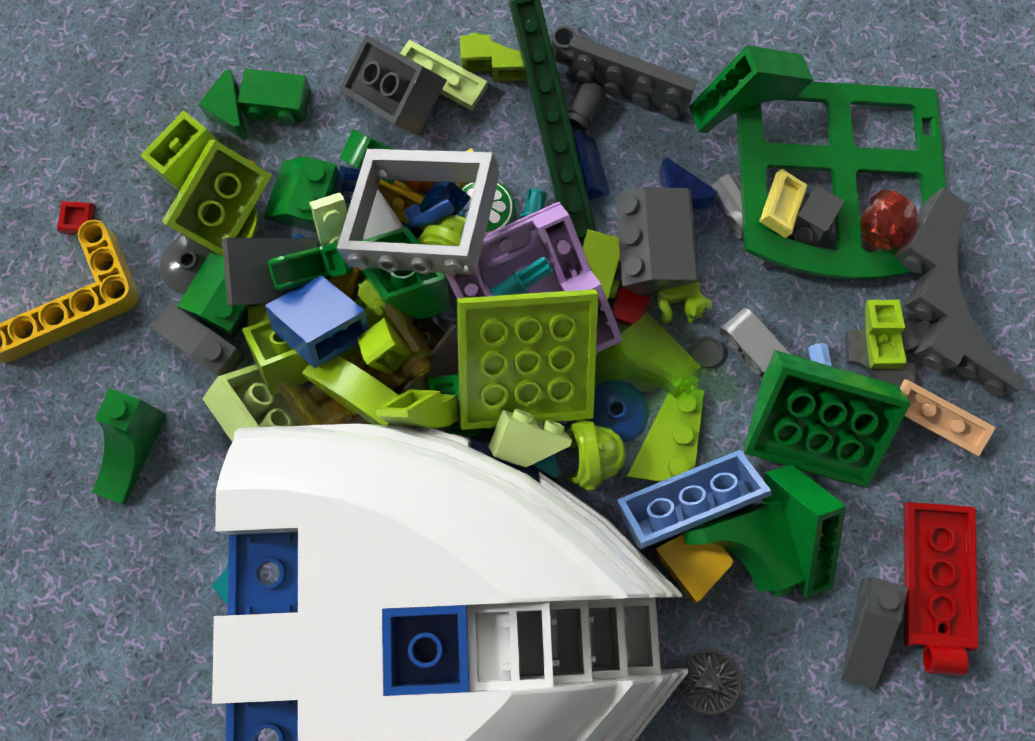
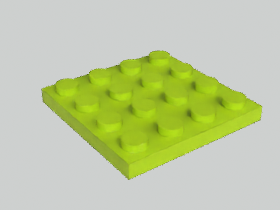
(527, 356)

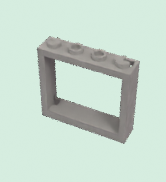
(420, 166)

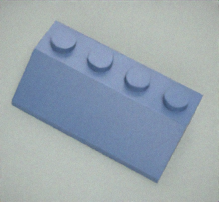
(691, 499)

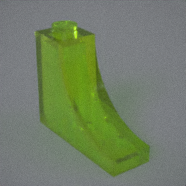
(649, 356)

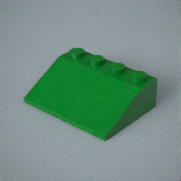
(824, 419)

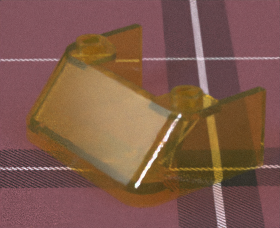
(318, 408)

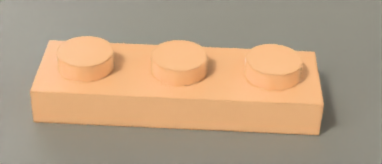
(946, 419)

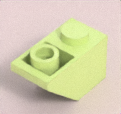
(526, 441)

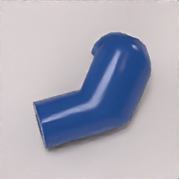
(430, 216)

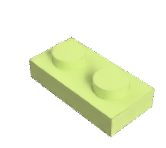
(329, 217)

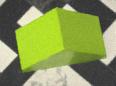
(384, 348)

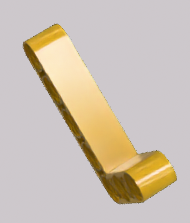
(74, 304)

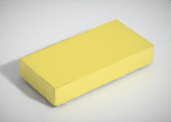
(783, 203)

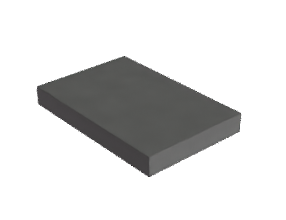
(247, 268)

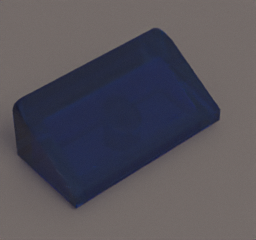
(591, 166)

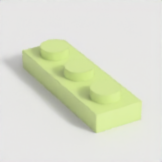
(461, 84)

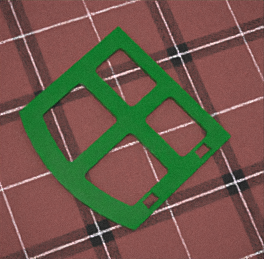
(842, 161)

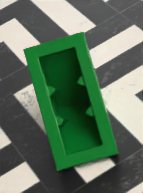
(222, 105)

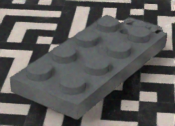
(623, 74)

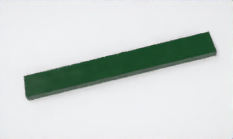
(551, 113)

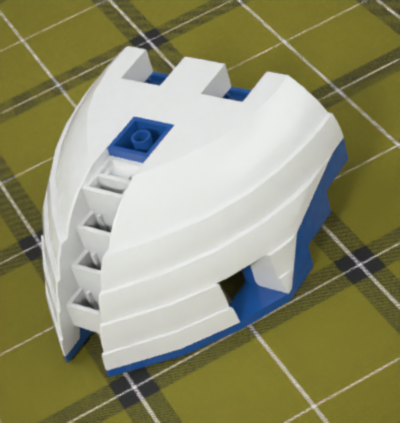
(426, 596)

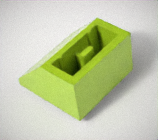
(177, 149)

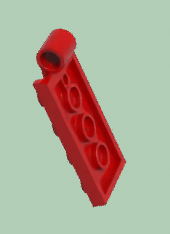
(941, 584)

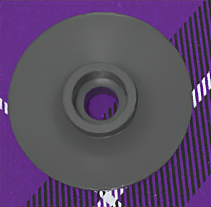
(172, 263)

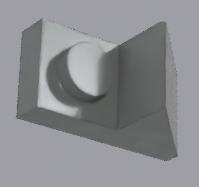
(815, 216)

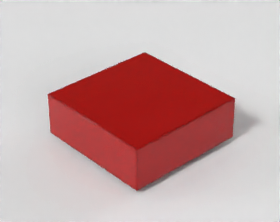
(73, 215)
(629, 307)

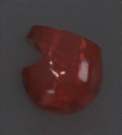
(888, 220)

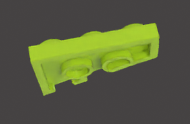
(672, 439)

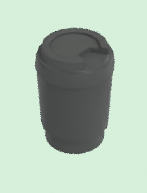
(586, 106)

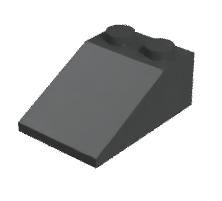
(392, 85)

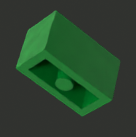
(274, 95)

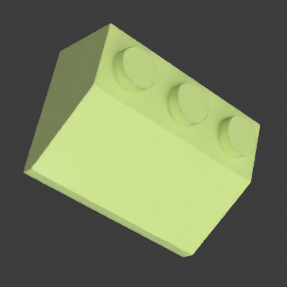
(244, 401)

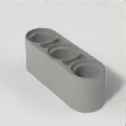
(751, 340)

